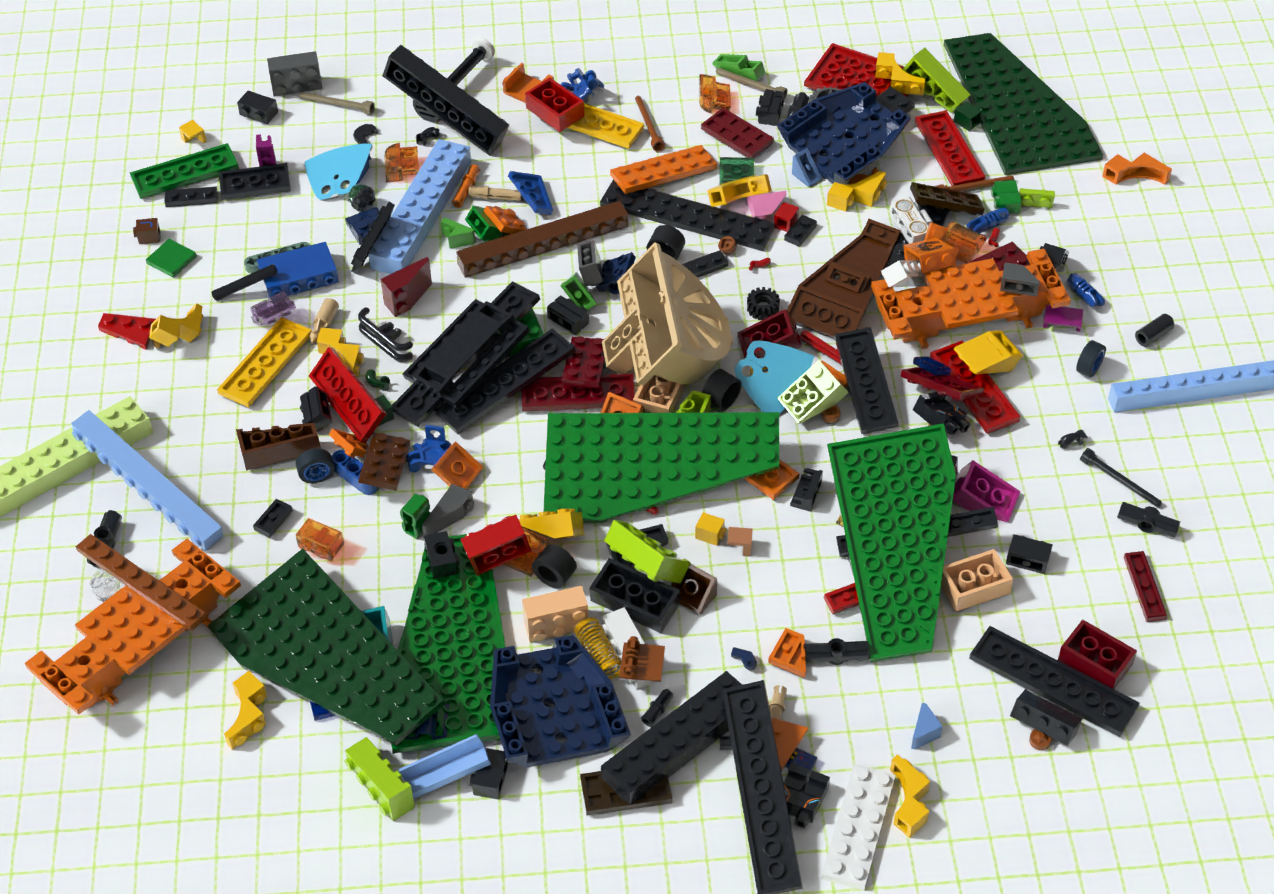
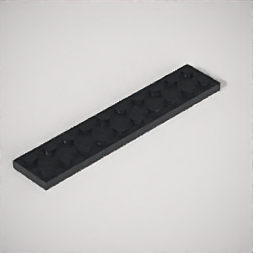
(692, 216)
(762, 789)

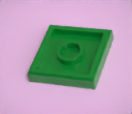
(171, 257)

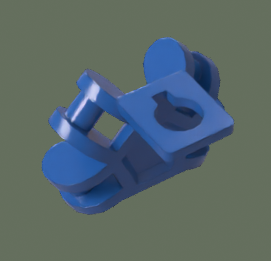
(586, 86)
(429, 451)

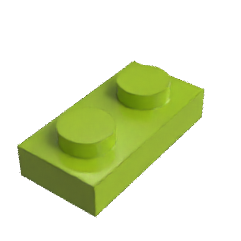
(1037, 198)

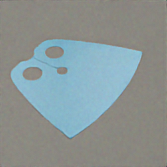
(342, 161)
(784, 368)

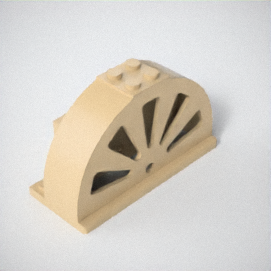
(668, 323)

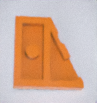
(790, 653)

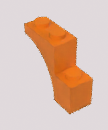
(1144, 166)

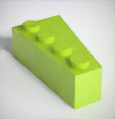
(938, 80)
(645, 553)

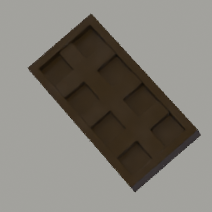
(947, 198)
(601, 798)

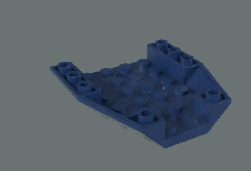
(833, 117)
(583, 697)

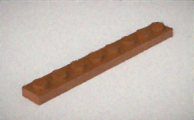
(141, 582)

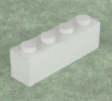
(904, 274)
(619, 629)

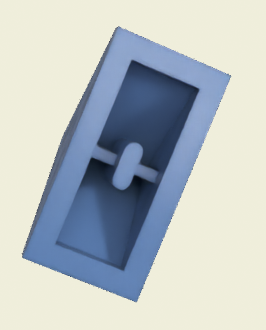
(805, 168)
(927, 728)

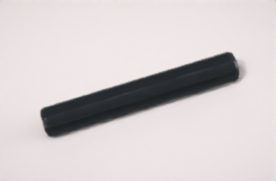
(244, 282)

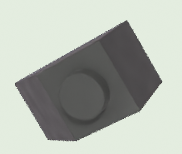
(1019, 280)

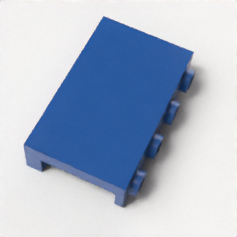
(300, 270)

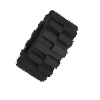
(763, 295)

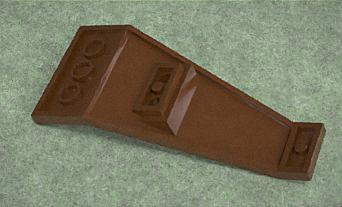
(834, 304)

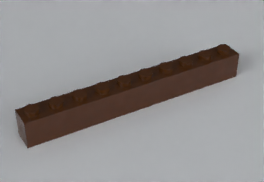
(542, 239)

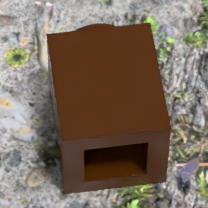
(147, 231)

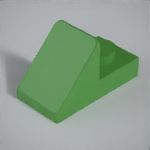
(457, 233)

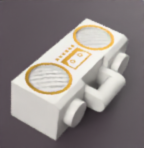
(909, 219)

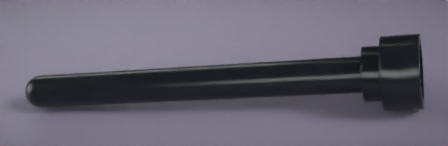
(1090, 457)

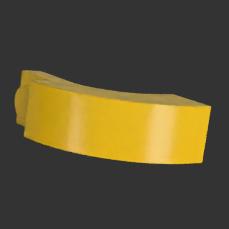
(739, 189)

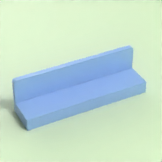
(446, 766)

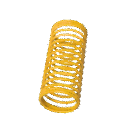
(591, 631)

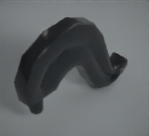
(362, 131)

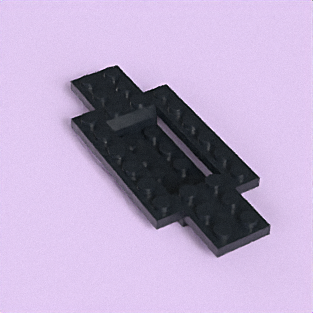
(457, 345)

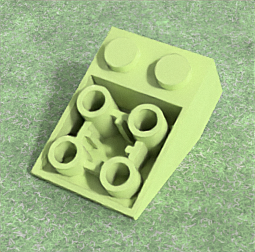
(812, 393)

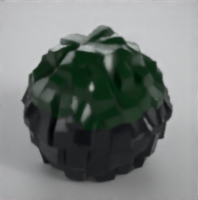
(361, 196)

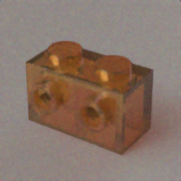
(319, 539)

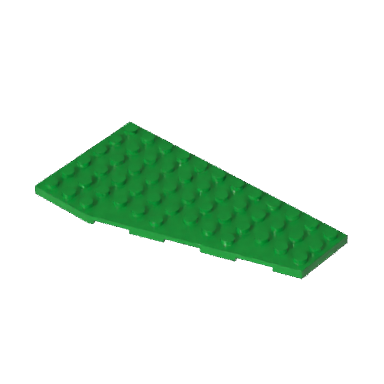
(643, 460)
(896, 527)
(452, 644)

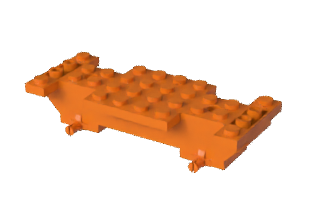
(966, 297)
(129, 632)

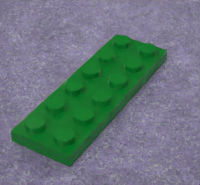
(183, 170)

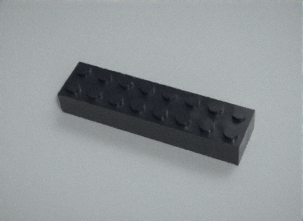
(445, 99)
(670, 742)

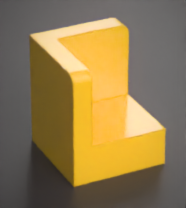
(192, 130)

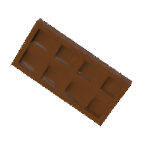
(384, 461)

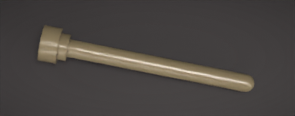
(750, 82)
(366, 107)

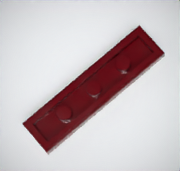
(1145, 586)

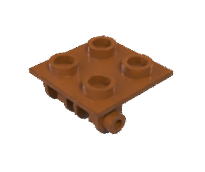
(641, 661)

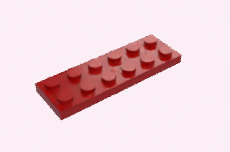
(949, 148)
(347, 395)
(990, 410)

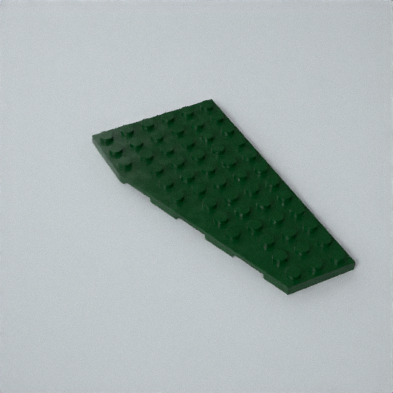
(1020, 113)
(323, 648)

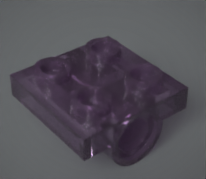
(268, 310)

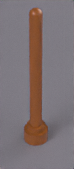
(657, 142)
(974, 185)

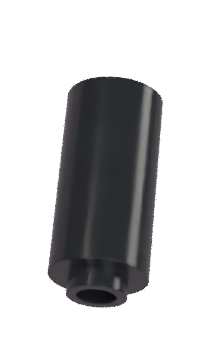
(1154, 330)

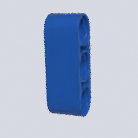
(349, 470)

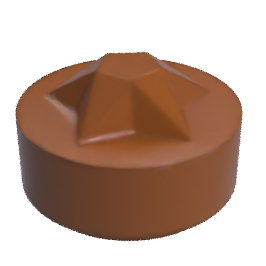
(727, 245)
(832, 414)
(1039, 740)

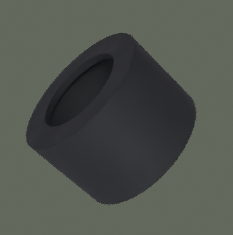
(670, 240)
(723, 389)
(554, 566)

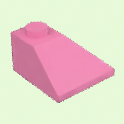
(764, 204)

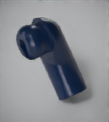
(746, 657)

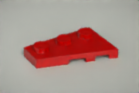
(130, 328)

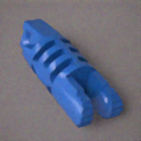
(989, 220)
(1085, 290)

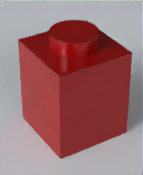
(786, 216)

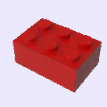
(554, 104)
(496, 544)

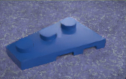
(533, 191)

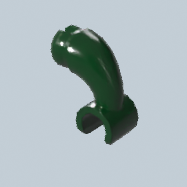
(383, 382)

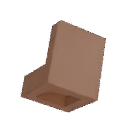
(741, 537)

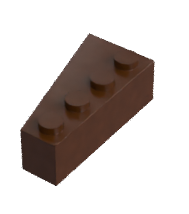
(276, 444)

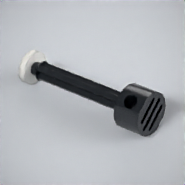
(481, 51)

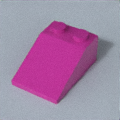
(981, 489)

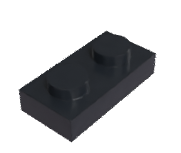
(800, 230)
(273, 518)

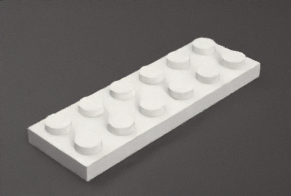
(858, 827)

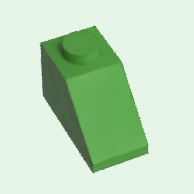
(577, 292)

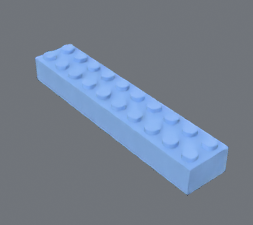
(420, 207)

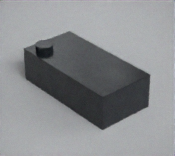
(644, 599)

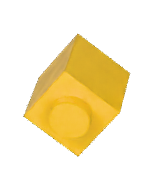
(710, 529)

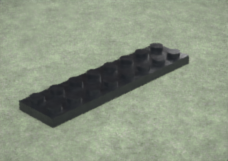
(507, 380)
(1054, 681)

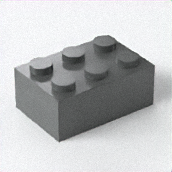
(294, 73)

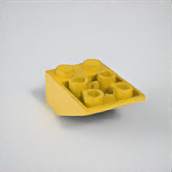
(989, 353)
(561, 525)

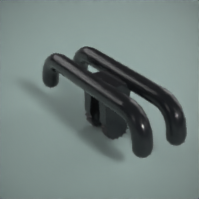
(384, 336)

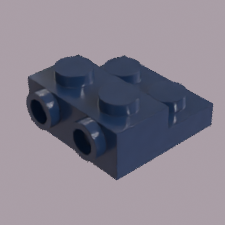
(360, 223)

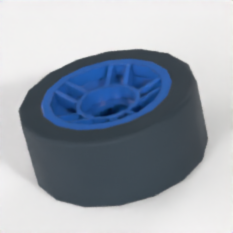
(1091, 358)
(315, 466)

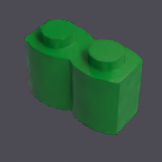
(1006, 195)
(414, 515)

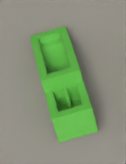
(740, 65)

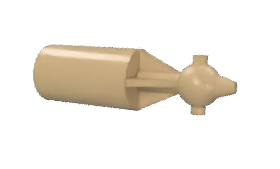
(324, 317)

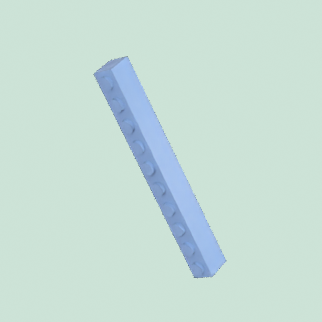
(1192, 386)
(146, 480)

